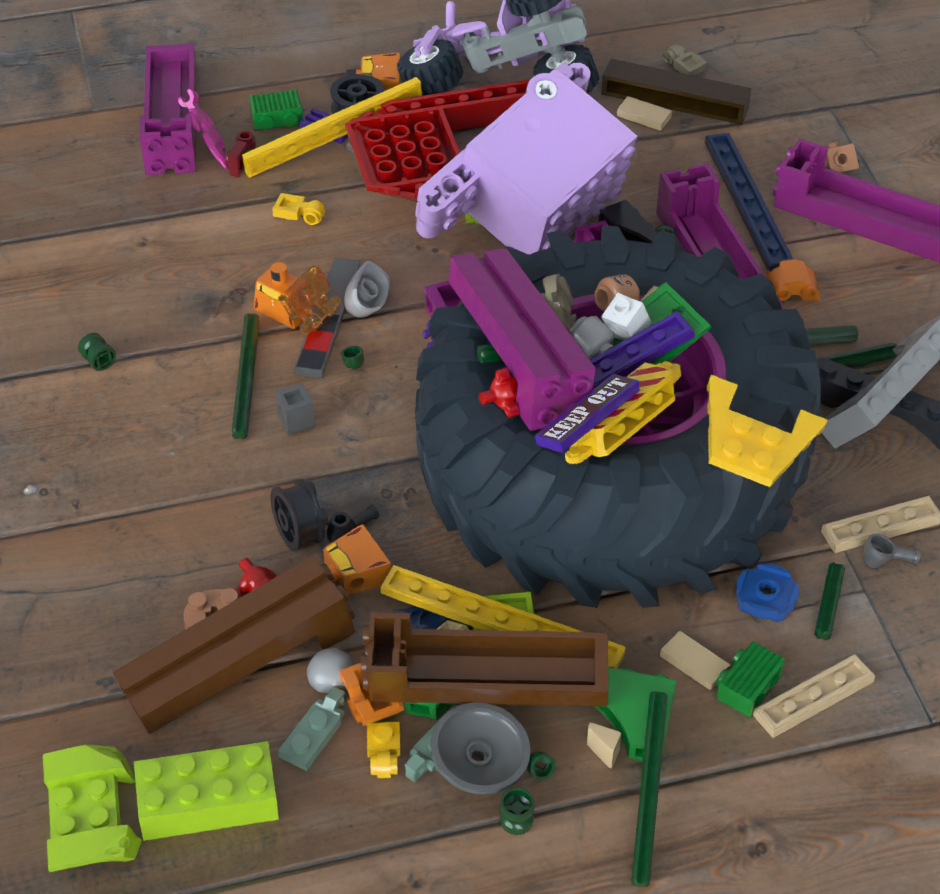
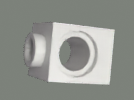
(626, 317)

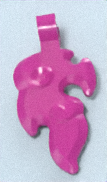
(203, 122)

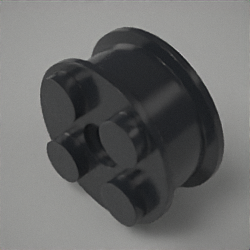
(352, 90)
(298, 514)

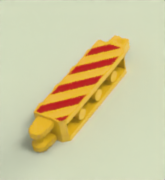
(654, 396)

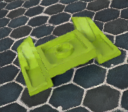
(86, 807)

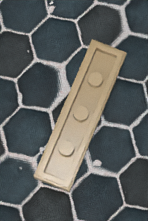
(886, 521)
(813, 695)

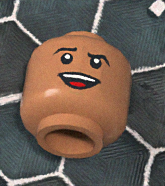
(610, 286)

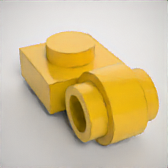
(293, 206)
(383, 748)

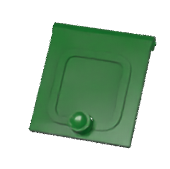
(661, 305)

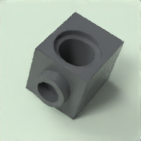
(295, 408)

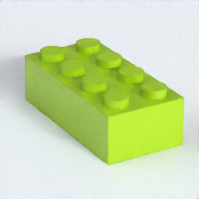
(205, 790)

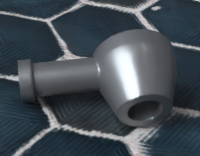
(881, 549)

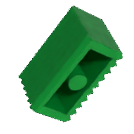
(275, 109)
(750, 678)

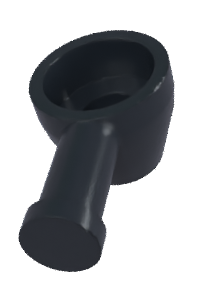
(342, 523)

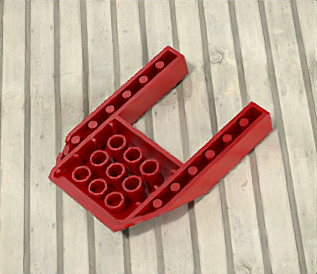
(414, 135)

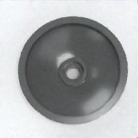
(485, 733)

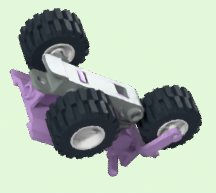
(524, 34)

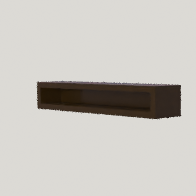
(676, 91)

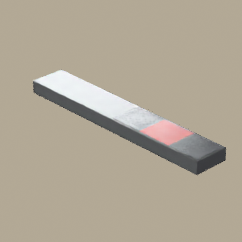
(319, 343)

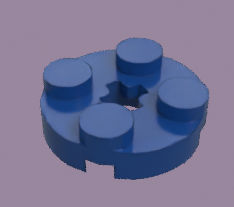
(765, 606)

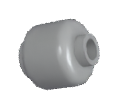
(592, 335)

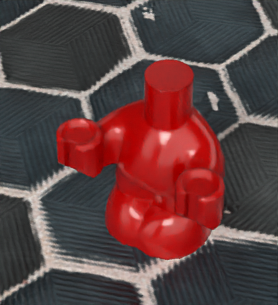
(502, 393)
(253, 577)

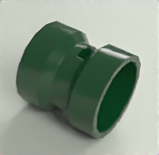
(97, 351)
(517, 811)

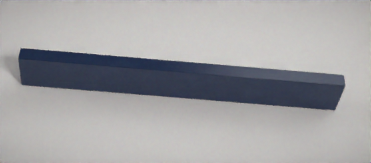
(748, 200)

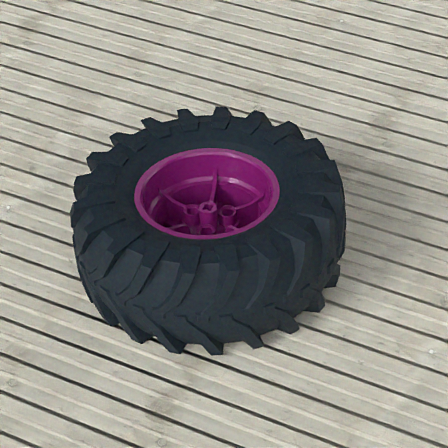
(654, 503)

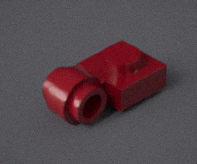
(244, 143)

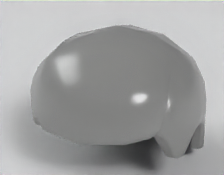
(324, 669)

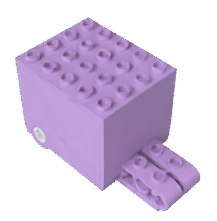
(535, 167)

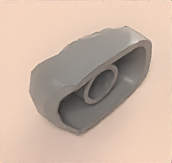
(367, 290)

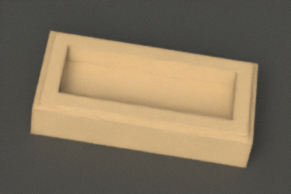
(644, 113)
(694, 659)

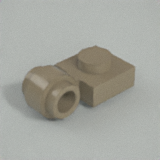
(684, 62)

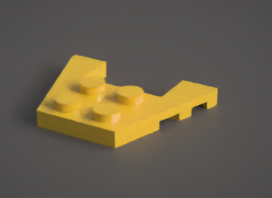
(750, 445)

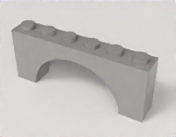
(866, 409)

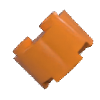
(794, 279)
(359, 698)

